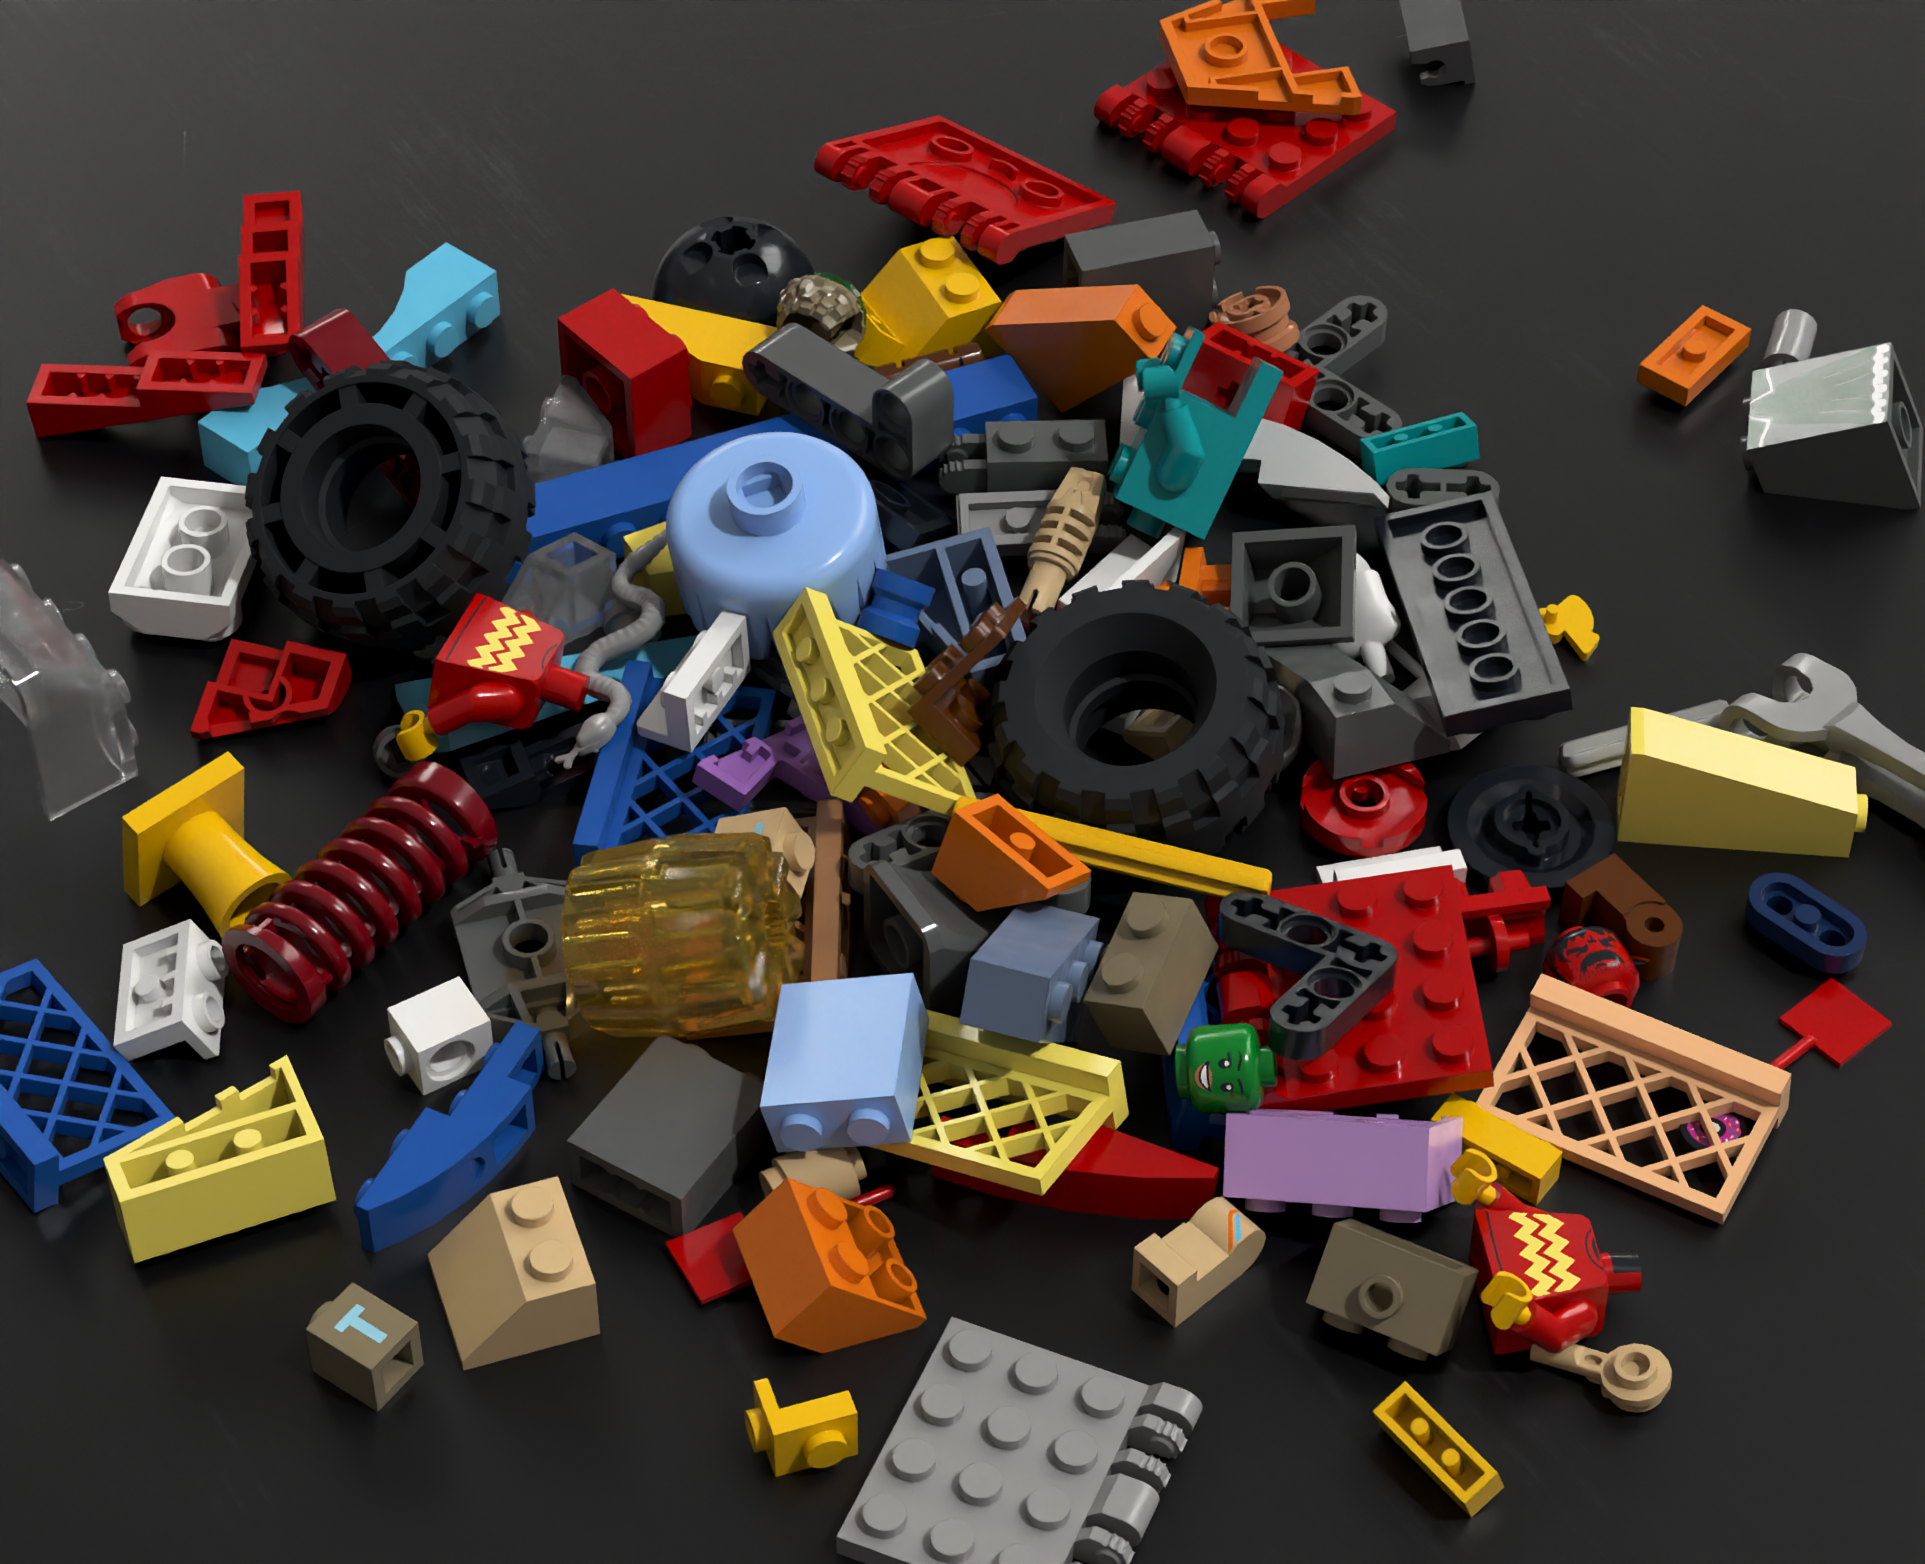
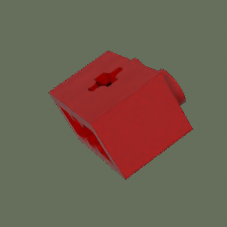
(1222, 366)

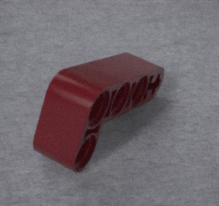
(337, 344)

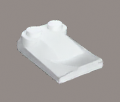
(187, 562)

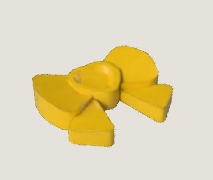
(1575, 622)

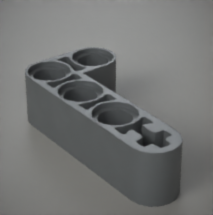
(887, 422)

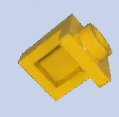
(802, 1434)

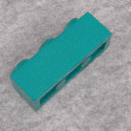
(1429, 444)

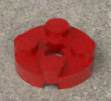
(1359, 830)

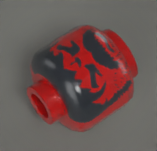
(1594, 962)

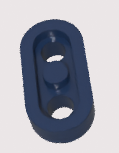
(1810, 923)

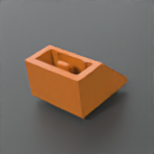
(826, 1269)

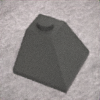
(1295, 584)

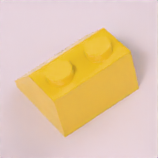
(934, 299)

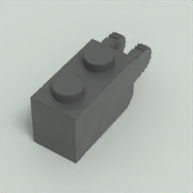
(1023, 455)

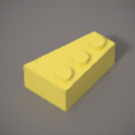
(223, 1170)

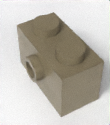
(1151, 973)
(1391, 1289)

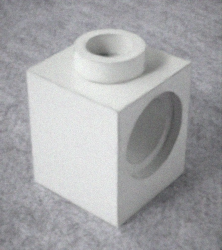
(438, 1036)

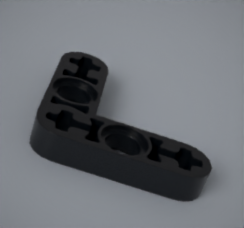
(1333, 963)

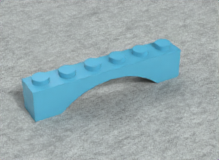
(440, 307)

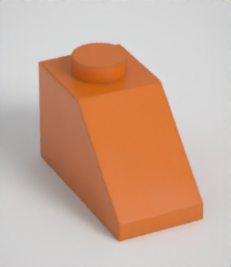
(1002, 858)

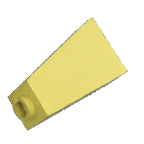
(1731, 791)

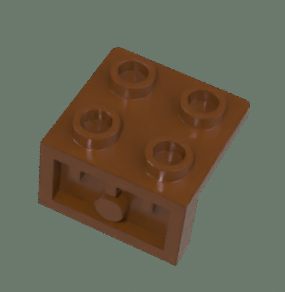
(948, 703)

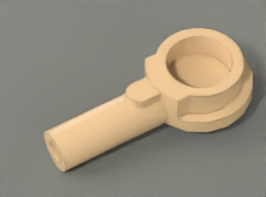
(1631, 1375)

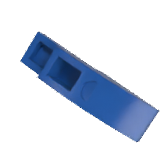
(455, 1154)

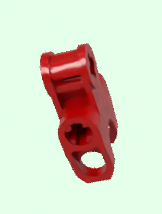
(193, 317)

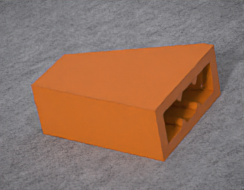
(1080, 337)

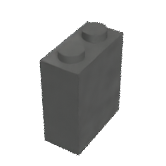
(1164, 255)
(670, 1136)

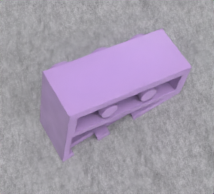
(1340, 1162)

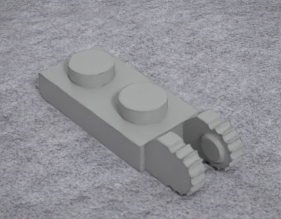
(1017, 517)

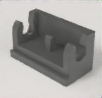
(1438, 33)

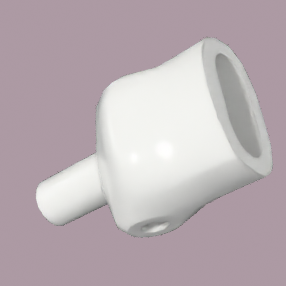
(1374, 625)

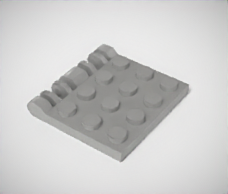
(1017, 1460)

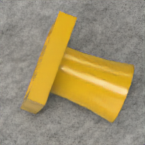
(198, 838)

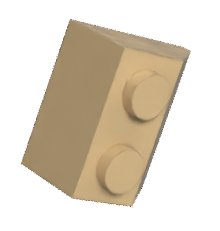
(515, 1276)

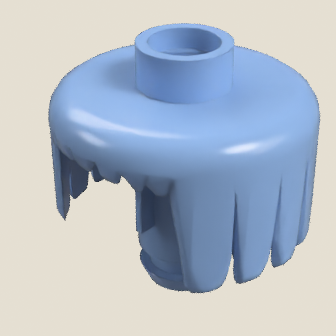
(765, 524)

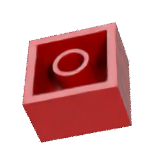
(629, 371)

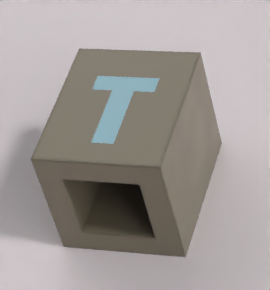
(364, 1346)

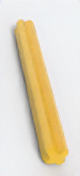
(1148, 858)

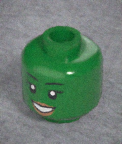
(1224, 1068)

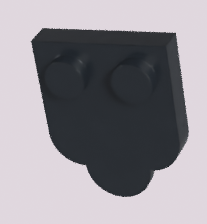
(904, 515)

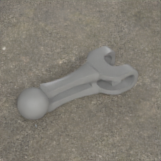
(1834, 728)

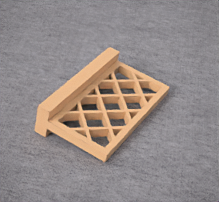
(1667, 1059)

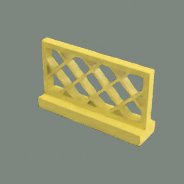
(859, 709)
(1032, 1076)

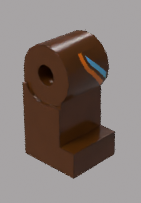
(1622, 901)

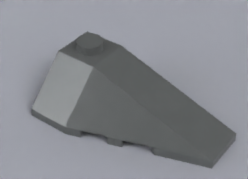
(1352, 714)

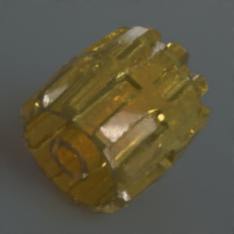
(681, 934)

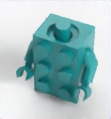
(1184, 443)

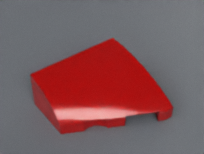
(271, 688)

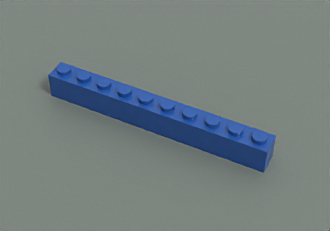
(636, 491)

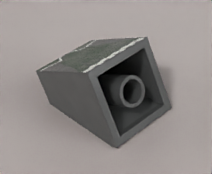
(1836, 430)

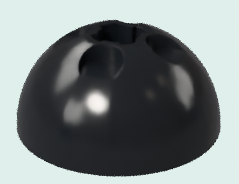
(730, 269)

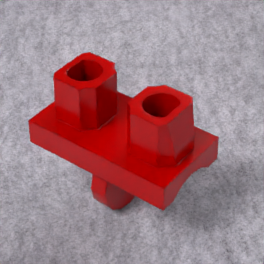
(1504, 918)

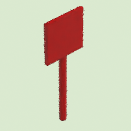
(1832, 1023)
(713, 1259)

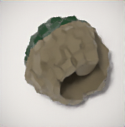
(826, 308)

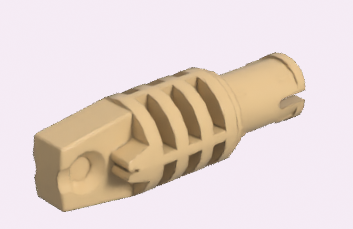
(1062, 539)

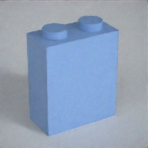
(845, 1063)

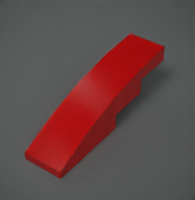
(271, 271)
(1108, 1177)

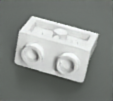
(699, 685)
(171, 992)

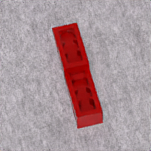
(169, 385)

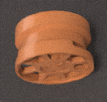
(1260, 316)

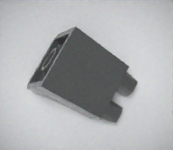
(924, 930)

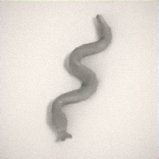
(602, 726)

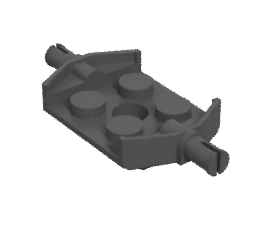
(515, 983)

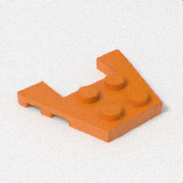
(1234, 60)

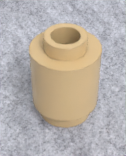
(826, 1168)

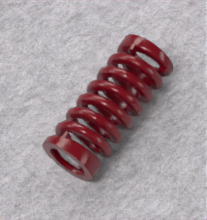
(274, 930)

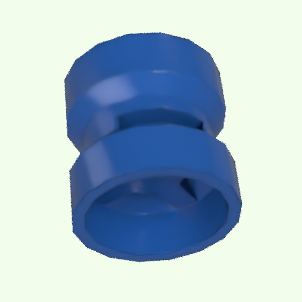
(896, 607)

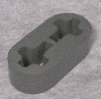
(1435, 486)

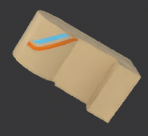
(1195, 1259)

